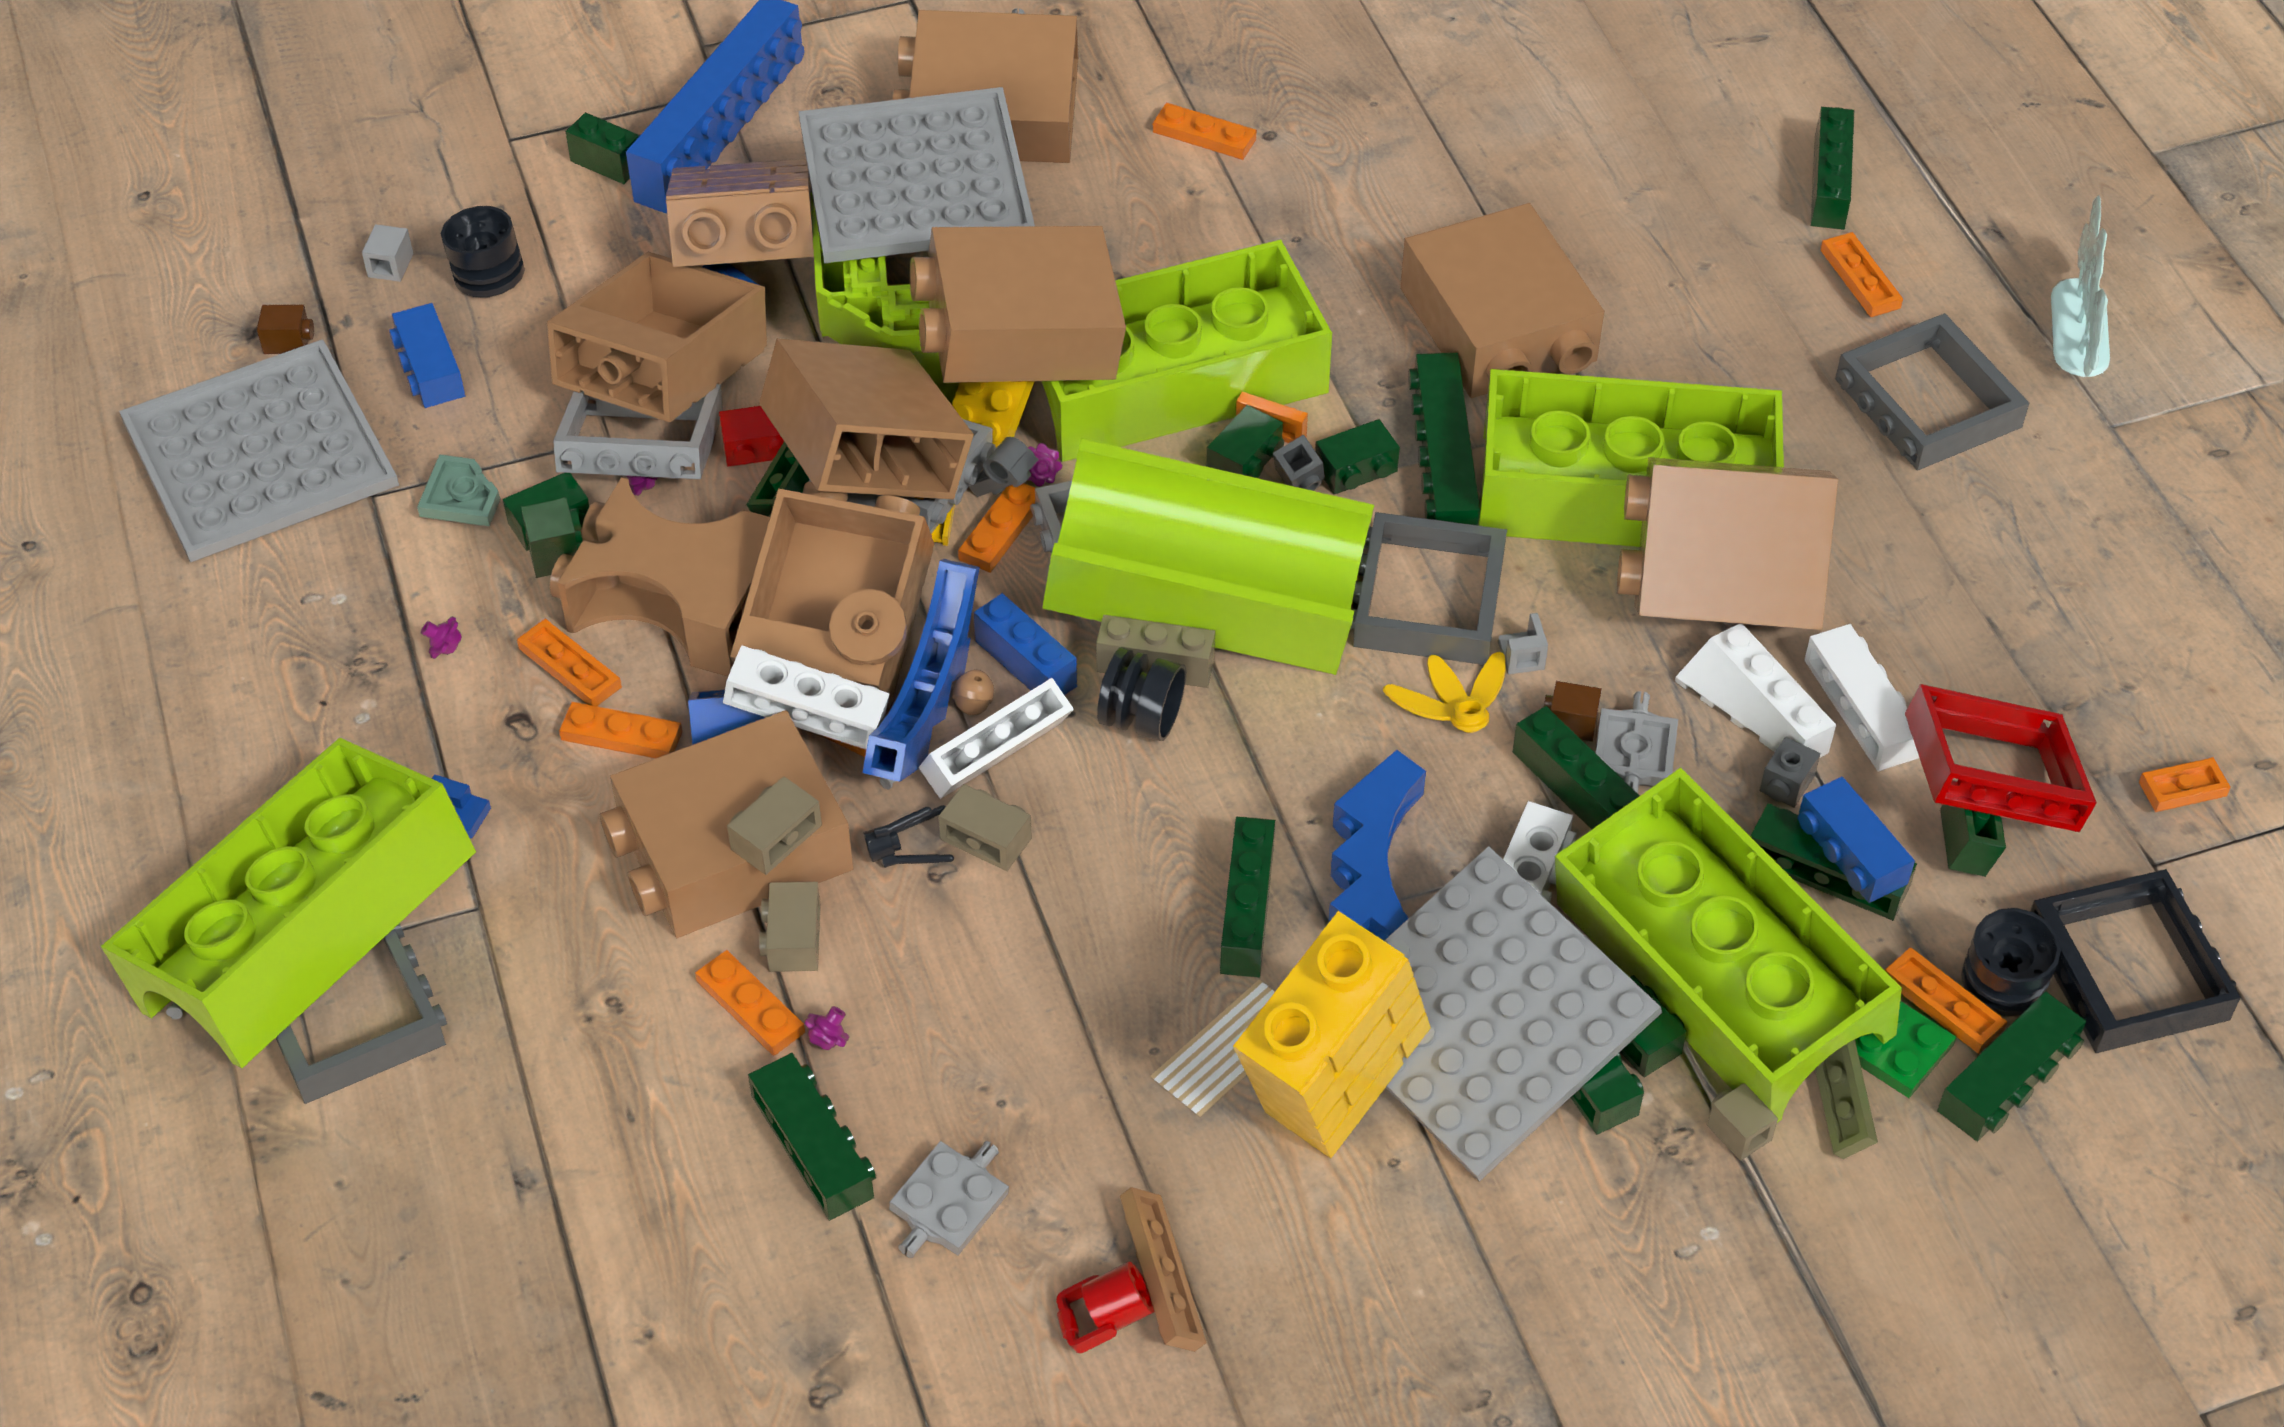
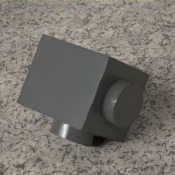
(1299, 464)
(1789, 772)

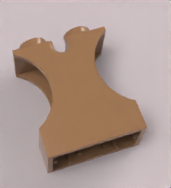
(662, 574)

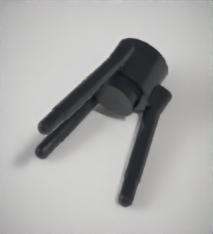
(884, 840)

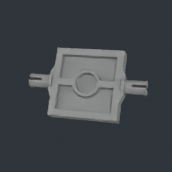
(1637, 743)
(948, 1198)

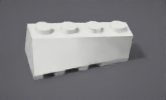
(1756, 691)

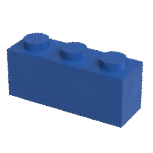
(426, 356)
(1023, 645)
(1855, 839)

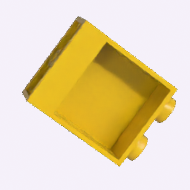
(1333, 1034)

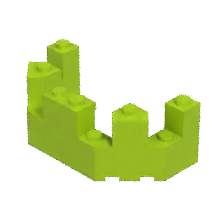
(864, 311)

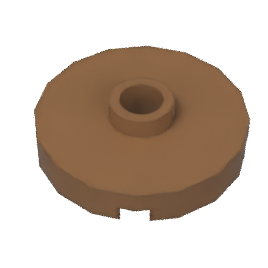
(879, 641)

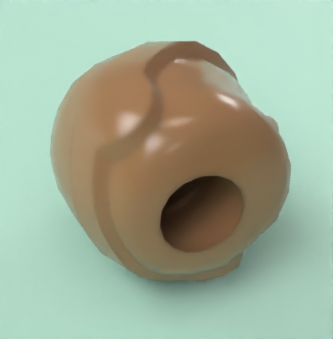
(973, 692)

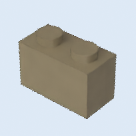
(774, 825)
(985, 827)
(792, 926)

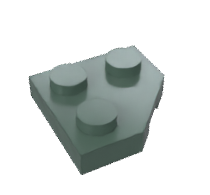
(459, 493)

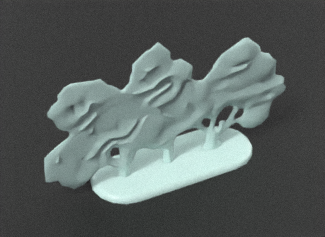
(2081, 307)

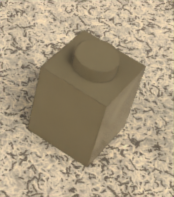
(1741, 1121)

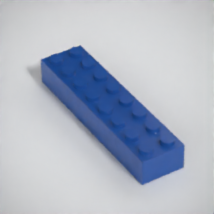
(717, 99)

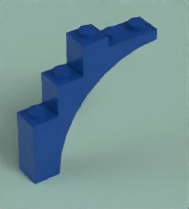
(941, 658)
(1367, 821)

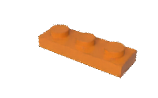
(1204, 131)
(1861, 274)
(998, 528)
(569, 663)
(620, 730)
(1946, 1001)
(750, 1002)

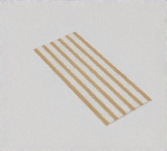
(1208, 1062)

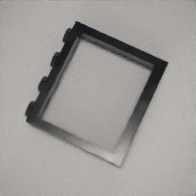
(2184, 930)

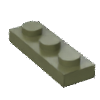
(1846, 1102)

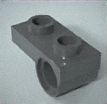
(1005, 467)

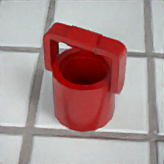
(1112, 1301)

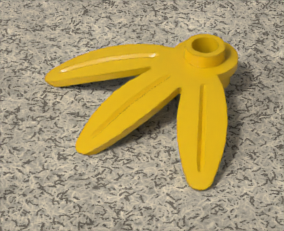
(1463, 711)

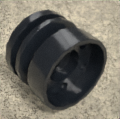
(482, 251)
(1133, 691)
(2011, 960)

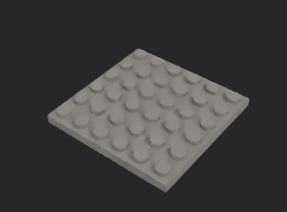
(911, 165)
(258, 450)
(1513, 1011)

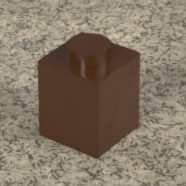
(284, 328)
(1576, 707)

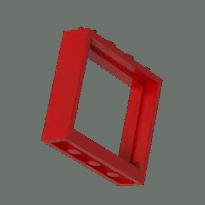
(2061, 804)

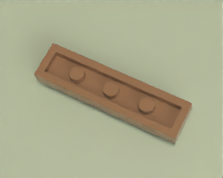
(1162, 1269)

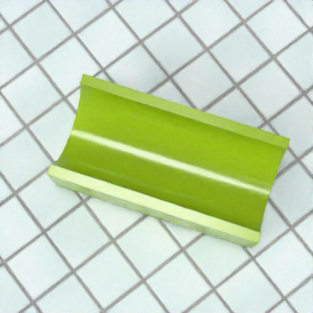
(1195, 345)
(1569, 441)
(1211, 553)
(292, 898)
(1723, 940)

